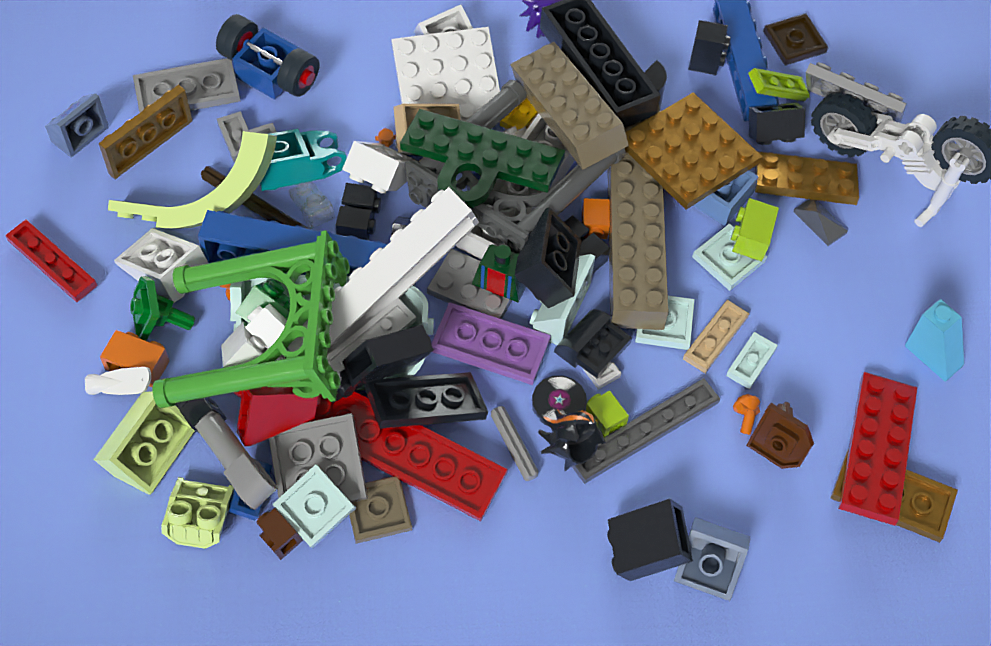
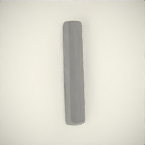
(514, 443)

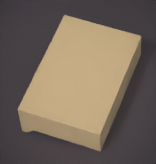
(405, 114)

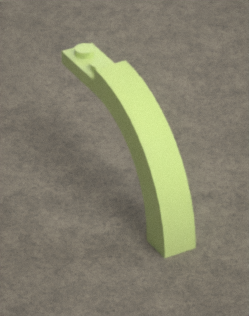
(236, 188)

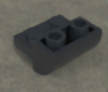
(593, 343)

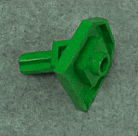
(154, 310)

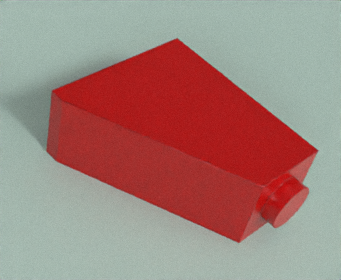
(272, 411)

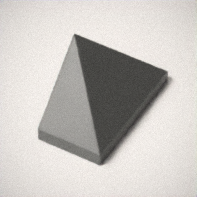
(820, 221)

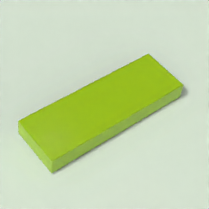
(779, 84)

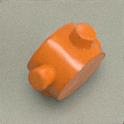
(385, 137)

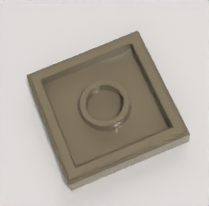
(382, 513)

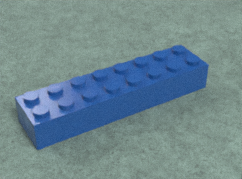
(234, 236)

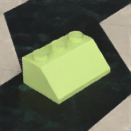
(145, 443)

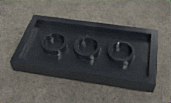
(426, 400)

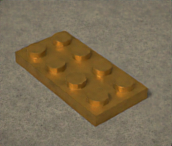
(145, 131)
(807, 178)
(924, 503)

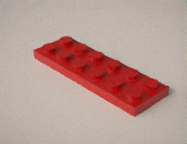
(878, 449)

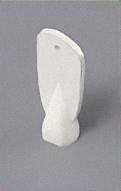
(119, 381)

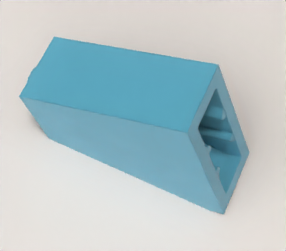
(939, 340)

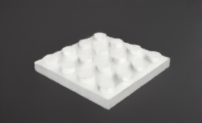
(447, 69)

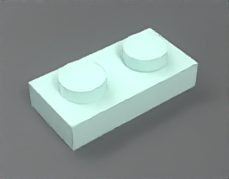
(751, 360)

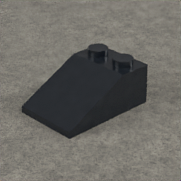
(549, 260)

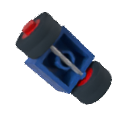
(266, 59)

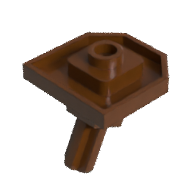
(781, 437)

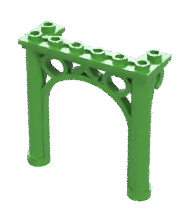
(302, 369)

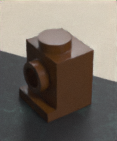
(278, 533)

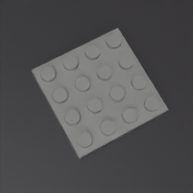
(824, 82)

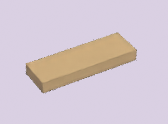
(716, 336)

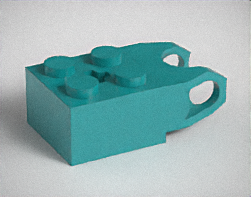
(301, 159)

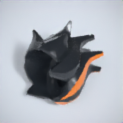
(572, 437)

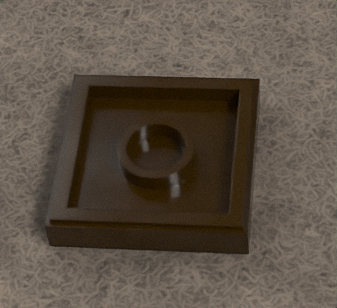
(795, 39)

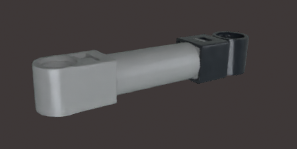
(241, 469)

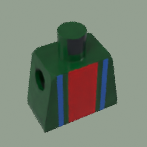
(497, 273)

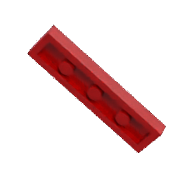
(51, 260)

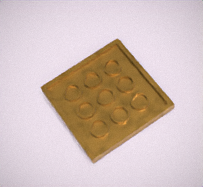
(690, 150)

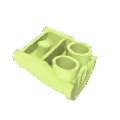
(196, 513)

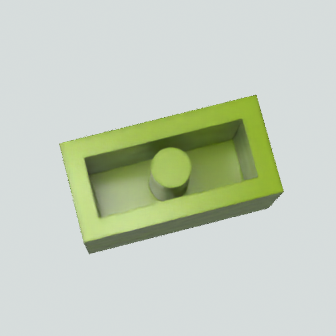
(754, 229)

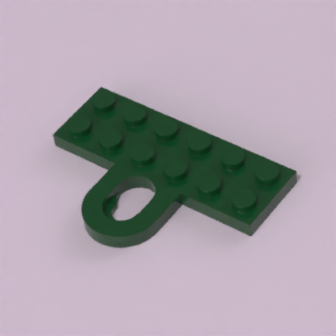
(480, 150)

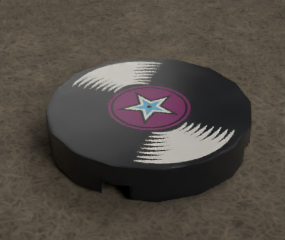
(560, 394)

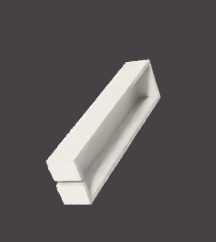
(398, 265)

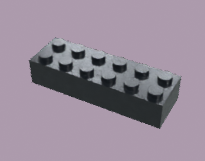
(601, 58)

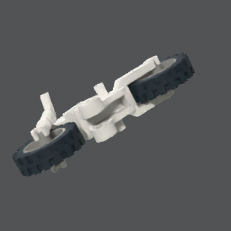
(932, 159)

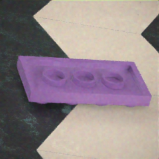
(490, 343)

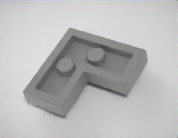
(232, 131)

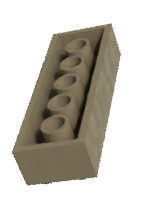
(570, 105)

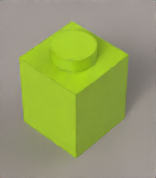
(607, 412)

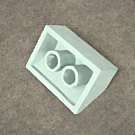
(559, 318)

